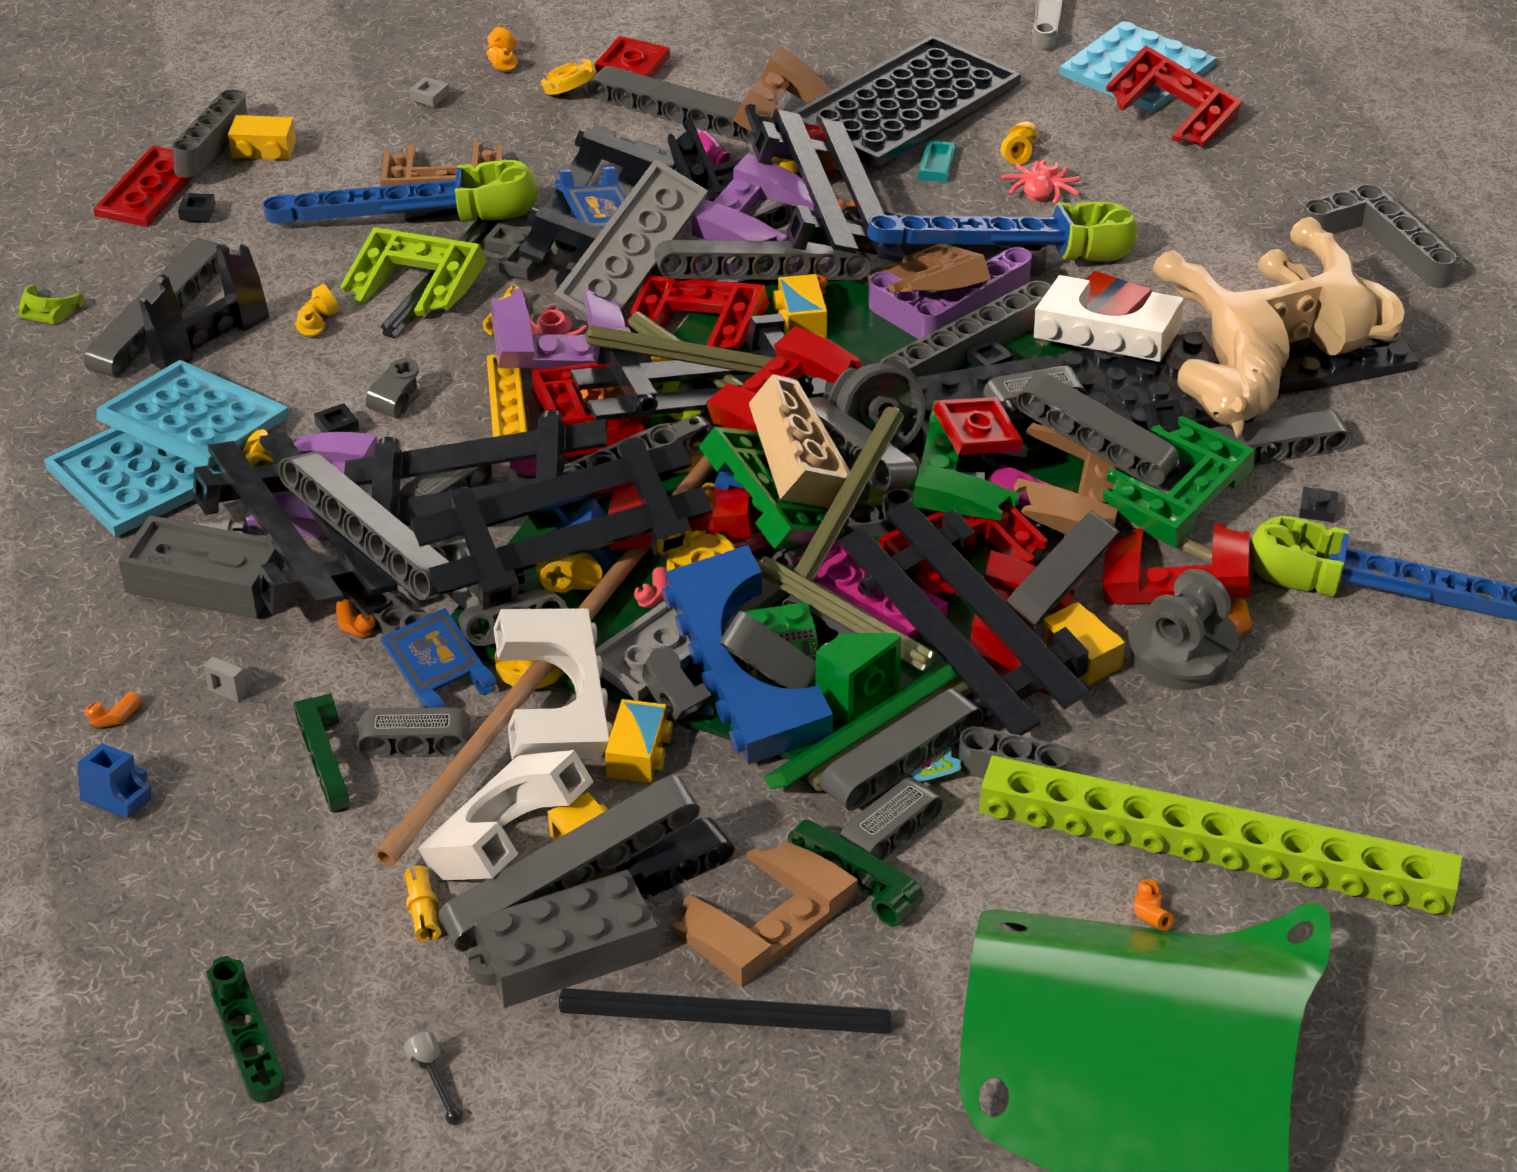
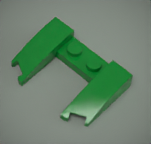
(743, 454)
(945, 489)
(1173, 516)

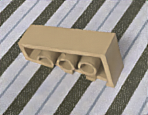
(797, 444)

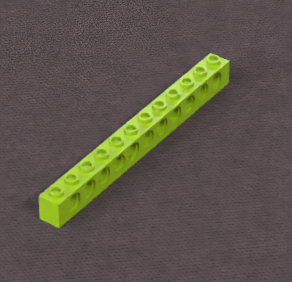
(1221, 835)

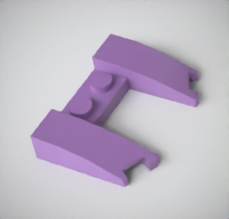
(727, 215)
(521, 349)
(335, 448)

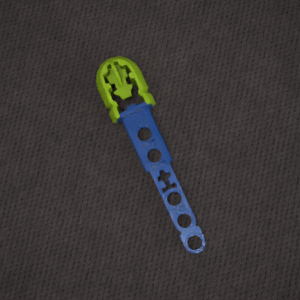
(489, 191)
(1086, 230)
(1308, 556)

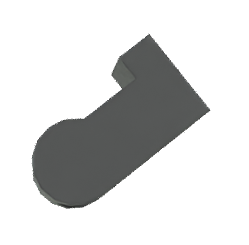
(672, 686)

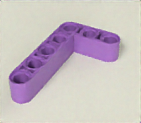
(924, 313)

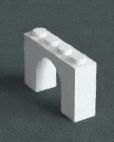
(1145, 334)
(568, 642)
(473, 838)

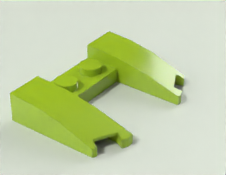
(455, 265)

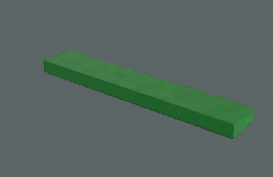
(859, 727)

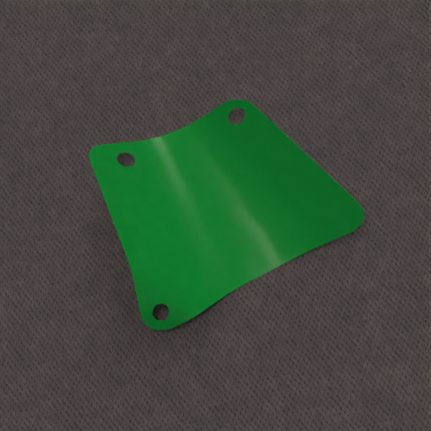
(1138, 1041)

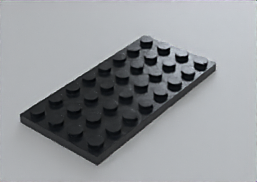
(910, 97)

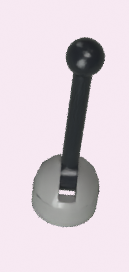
(423, 1053)

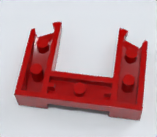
(1149, 68)
(731, 300)
(797, 354)
(557, 391)
(730, 516)
(1010, 535)
(1004, 576)
(1129, 583)

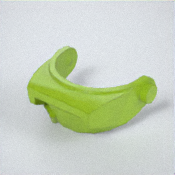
(59, 308)

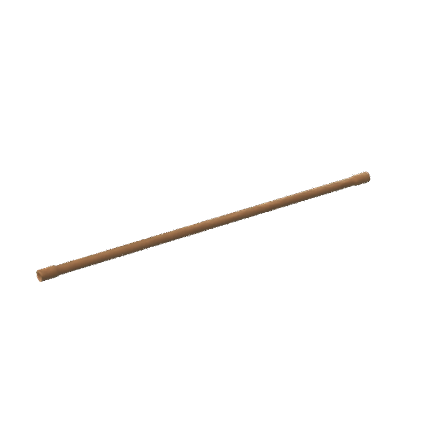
(403, 835)

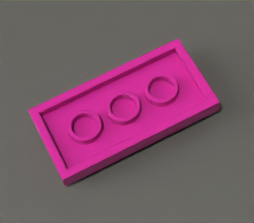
(842, 577)

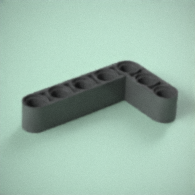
(1390, 225)

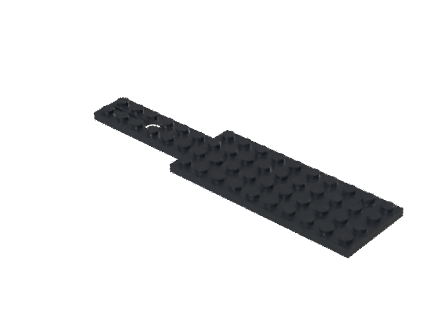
(1132, 382)

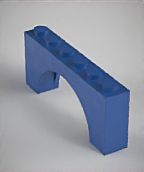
(761, 716)

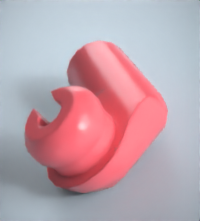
(652, 595)

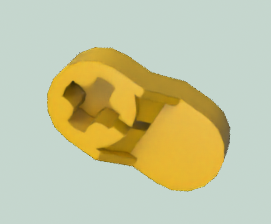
(570, 573)

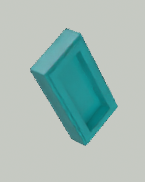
(936, 161)

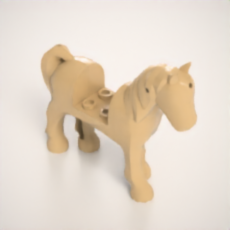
(1257, 325)

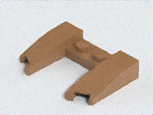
(781, 74)
(402, 169)
(936, 269)
(1060, 507)
(745, 952)

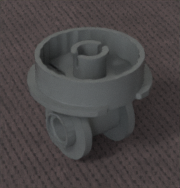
(875, 389)
(1185, 636)

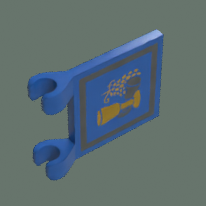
(592, 203)
(434, 655)

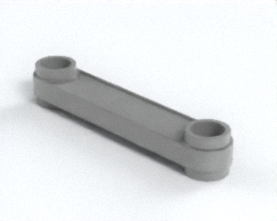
(1046, 24)

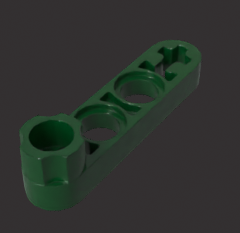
(312, 717)
(893, 891)
(229, 980)

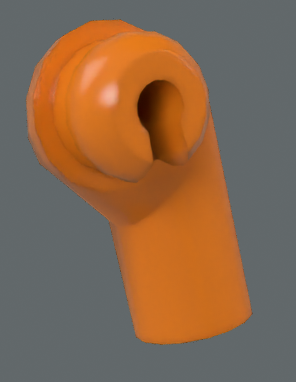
(1240, 616)
(353, 625)

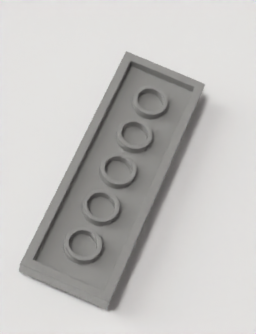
(625, 247)
(630, 648)

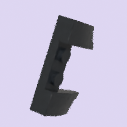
(693, 163)
(244, 306)

